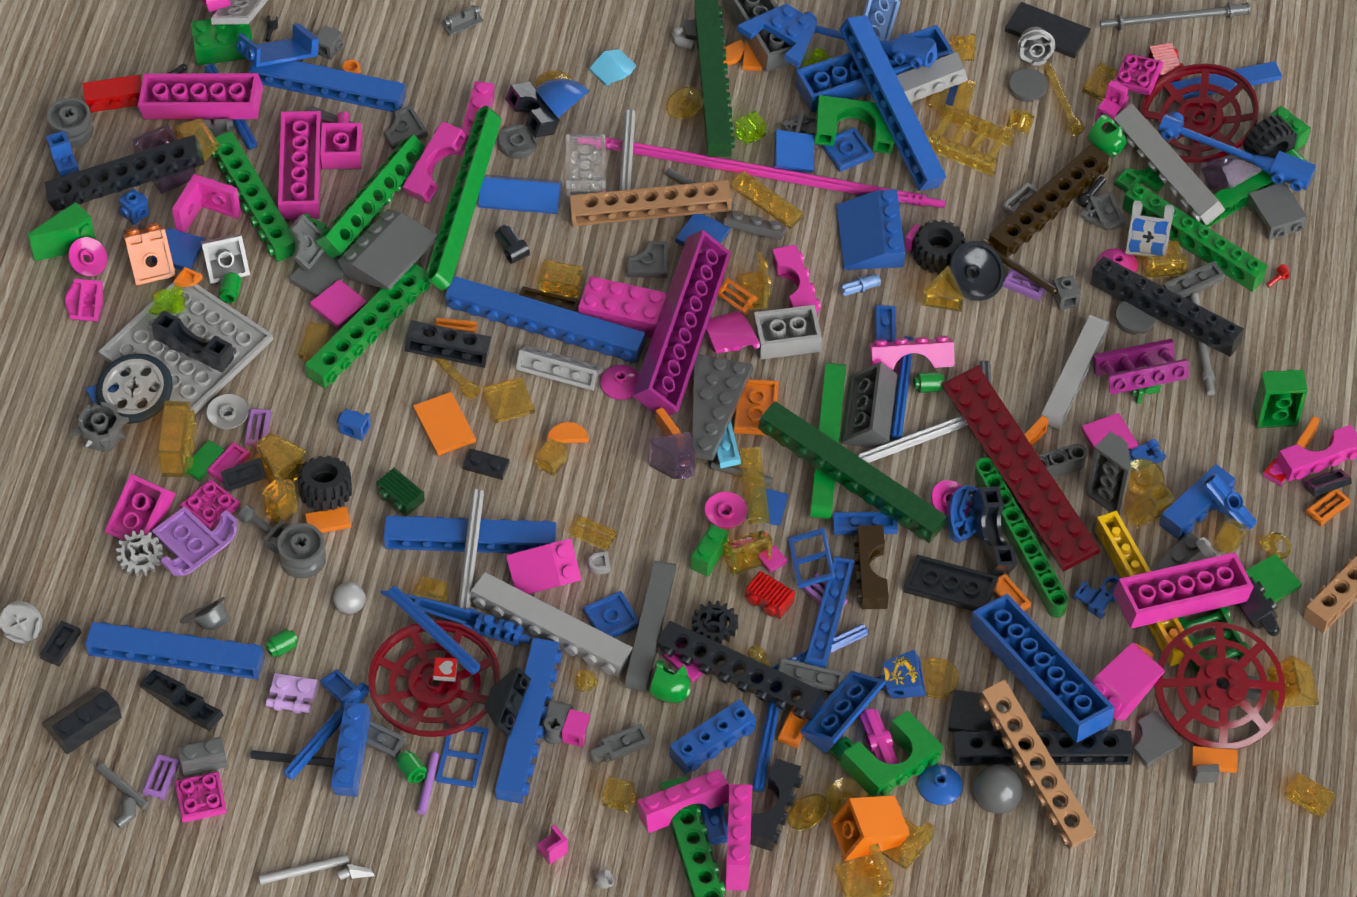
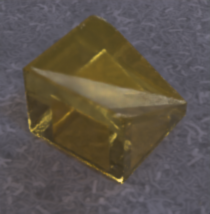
(1020, 121)

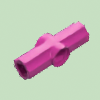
(877, 738)

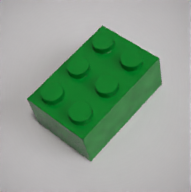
(217, 41)
(1280, 398)

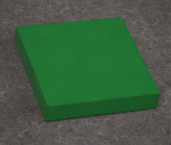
(1275, 578)

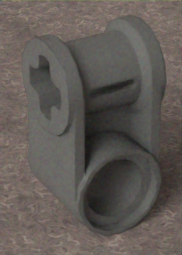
(555, 720)

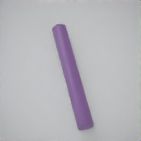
(428, 782)

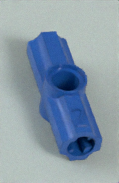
(1223, 496)

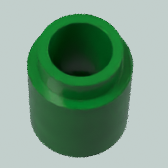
(230, 287)
(928, 382)
(281, 643)
(411, 766)

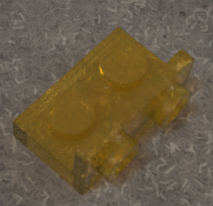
(1310, 795)

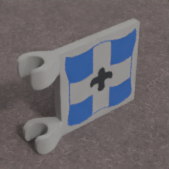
(1149, 234)

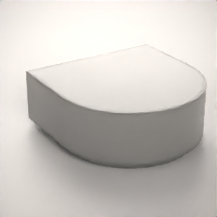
(599, 563)

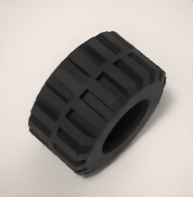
(1270, 137)
(936, 234)
(324, 483)

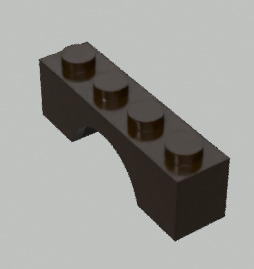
(873, 588)

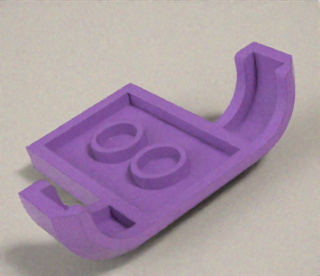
(192, 541)

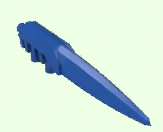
(471, 618)

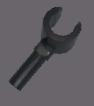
(271, 25)

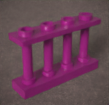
(1136, 357)

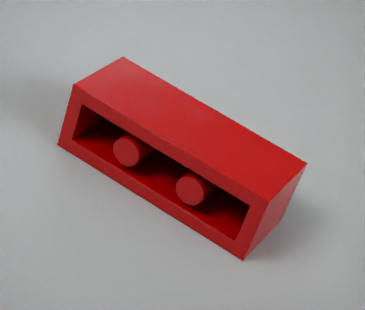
(112, 93)

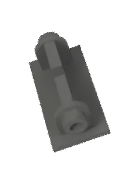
(465, 20)
(220, 126)

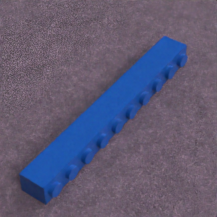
(892, 103)
(545, 319)

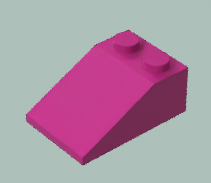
(139, 508)
(544, 567)
(1128, 680)

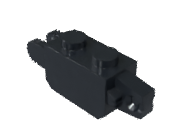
(1260, 610)

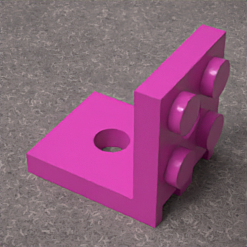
(207, 194)

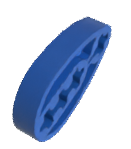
(956, 516)

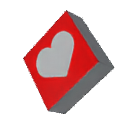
(445, 669)

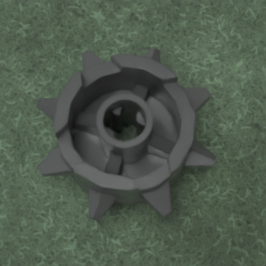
(100, 426)

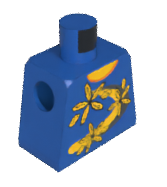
(904, 676)

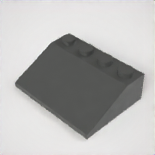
(386, 250)

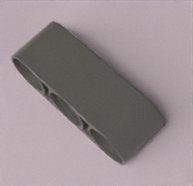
(1066, 459)

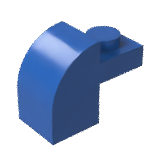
(61, 153)

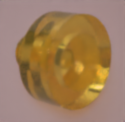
(585, 680)

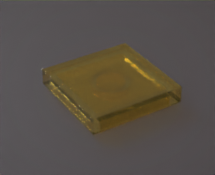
(1099, 80)
(508, 400)

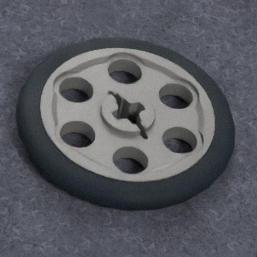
(137, 363)

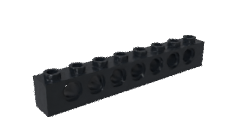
(124, 173)
(1167, 306)
(804, 708)
(1075, 754)

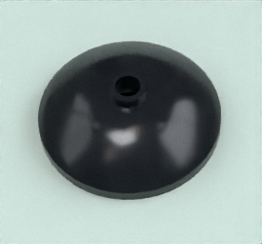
(985, 267)

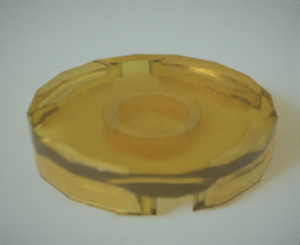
(939, 677)

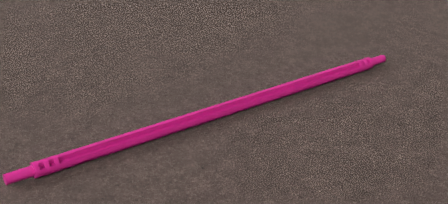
(770, 172)

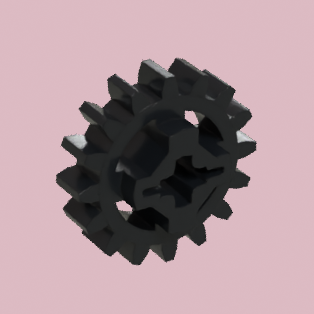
(715, 621)

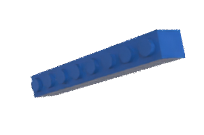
(333, 84)
(451, 534)
(175, 650)
(528, 727)

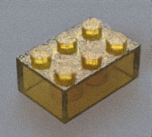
(177, 439)

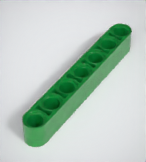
(1237, 197)

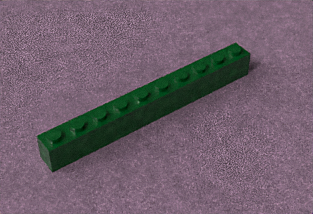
(713, 79)
(852, 472)

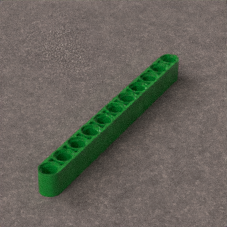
(463, 198)

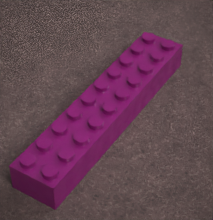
(682, 323)

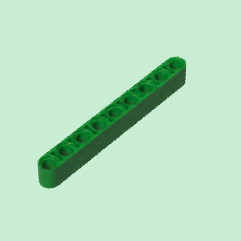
(830, 425)
(1024, 544)

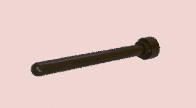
(1023, 271)

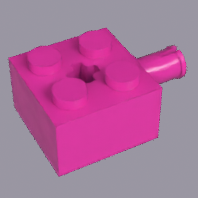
(341, 144)

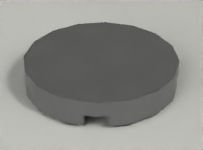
(1028, 85)
(517, 142)
(1133, 320)

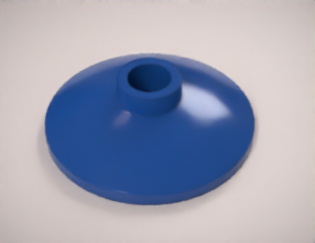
(937, 792)

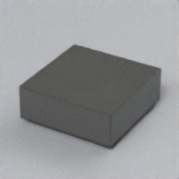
(1206, 773)

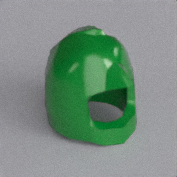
(1110, 140)
(670, 685)

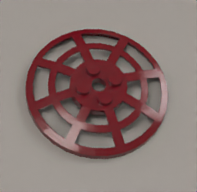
(1204, 106)
(422, 674)
(1211, 694)

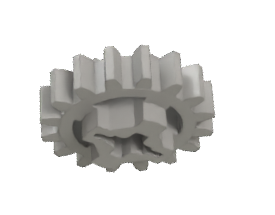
(136, 562)

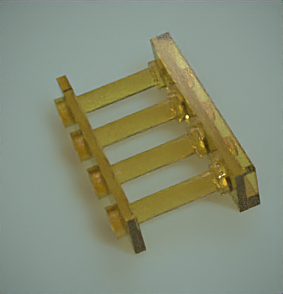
(969, 155)

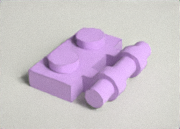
(292, 688)

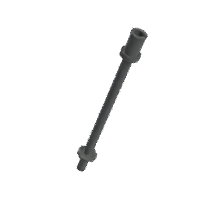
(1229, 10)

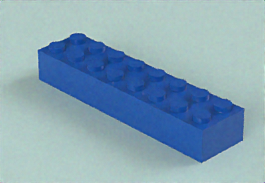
(842, 78)
(1042, 668)

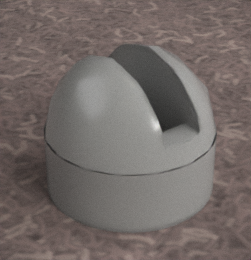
(604, 879)

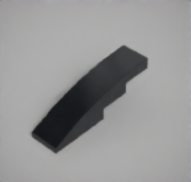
(182, 701)

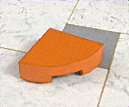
(187, 278)

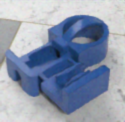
(1097, 599)

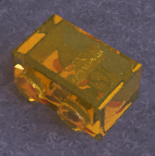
(560, 278)
(280, 499)

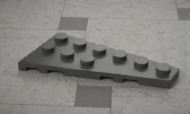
(715, 398)

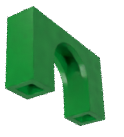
(833, 110)
(880, 777)

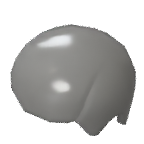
(349, 598)

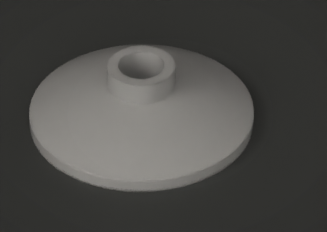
(227, 405)

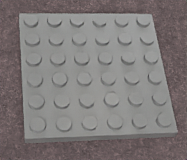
(204, 317)

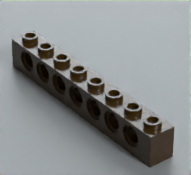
(1049, 200)

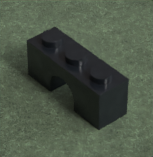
(541, 118)

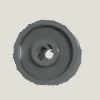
(72, 117)
(301, 550)

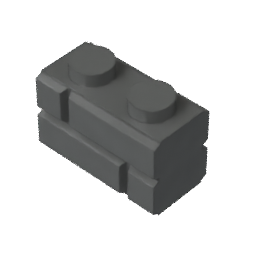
(202, 756)

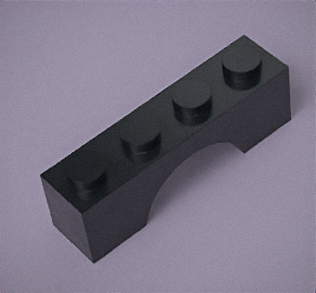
(173, 333)
(987, 510)
(783, 782)

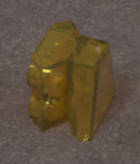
(280, 457)

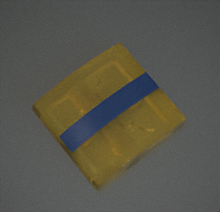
(956, 96)

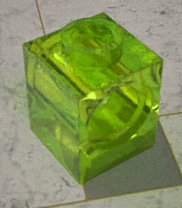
(750, 128)

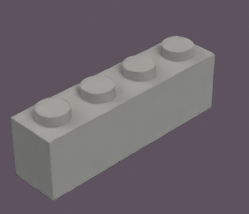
(926, 81)

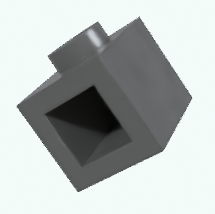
(329, 42)
(1067, 292)

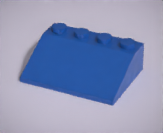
(871, 231)

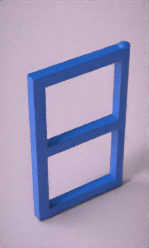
(826, 553)
(446, 752)

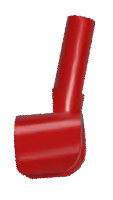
(1283, 273)

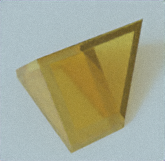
(943, 292)

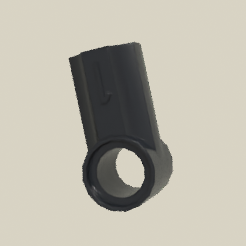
(513, 247)

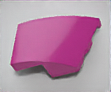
(730, 333)

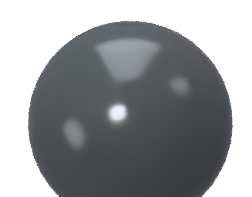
(998, 789)

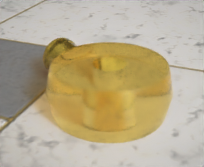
(757, 653)

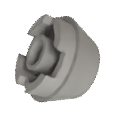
(1035, 46)

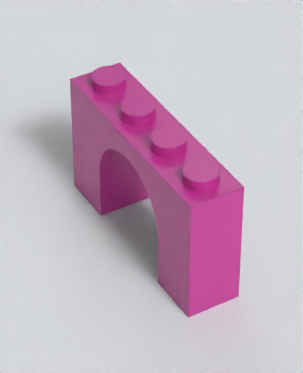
(739, 837)

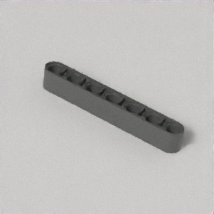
(650, 626)

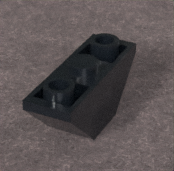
(506, 699)

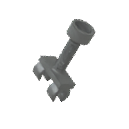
(248, 515)

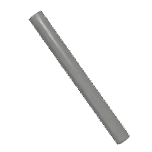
(303, 869)

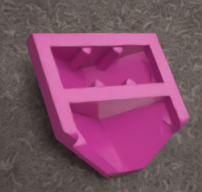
(85, 300)

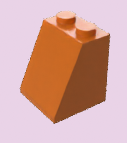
(867, 823)

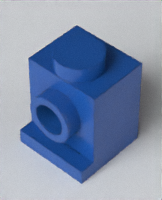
(354, 424)

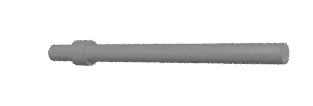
(1207, 374)

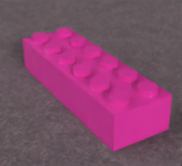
(201, 96)
(300, 164)
(1182, 590)

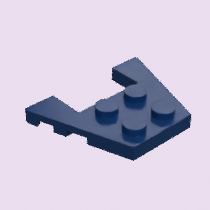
(788, 26)

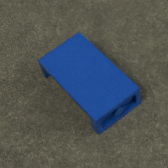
(301, 46)

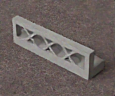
(558, 367)

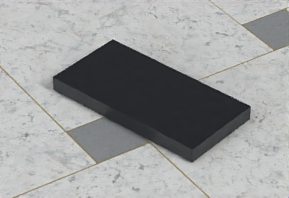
(1067, 34)
(950, 583)

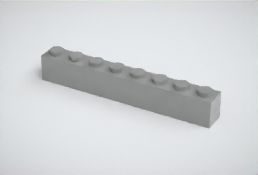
(1169, 164)
(551, 624)

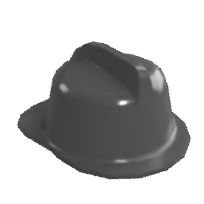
(209, 616)

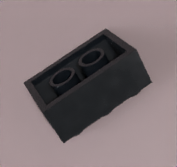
(83, 719)

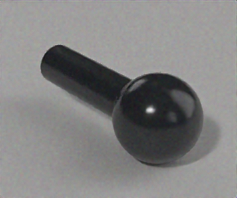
(1084, 198)

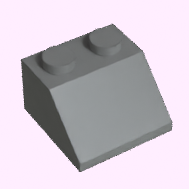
(225, 256)

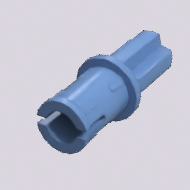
(860, 284)

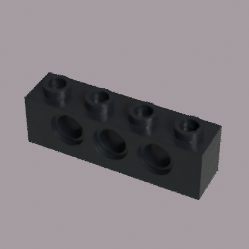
(447, 343)

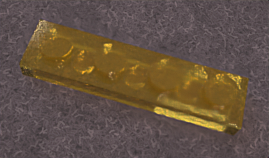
(767, 199)
(754, 485)

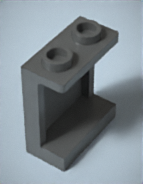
(1277, 210)

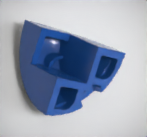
(561, 94)

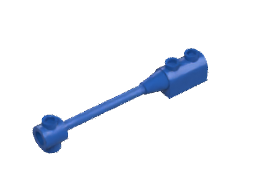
(905, 49)
(1281, 169)

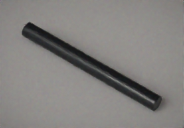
(282, 757)

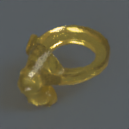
(1268, 543)

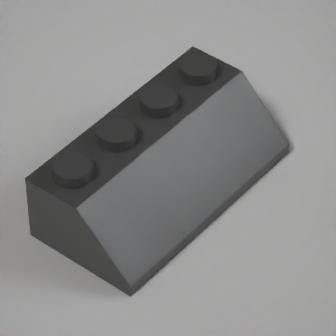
(869, 406)
(1110, 473)

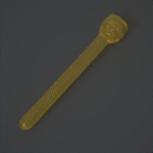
(1075, 125)
(469, 389)

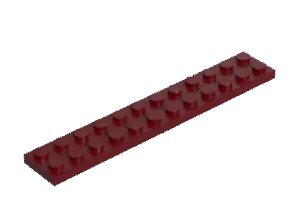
(1021, 469)

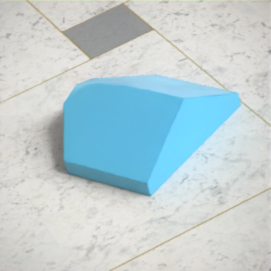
(612, 66)

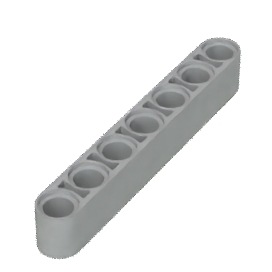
(1075, 371)

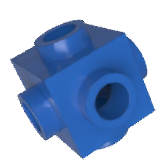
(133, 206)

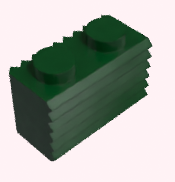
(400, 492)

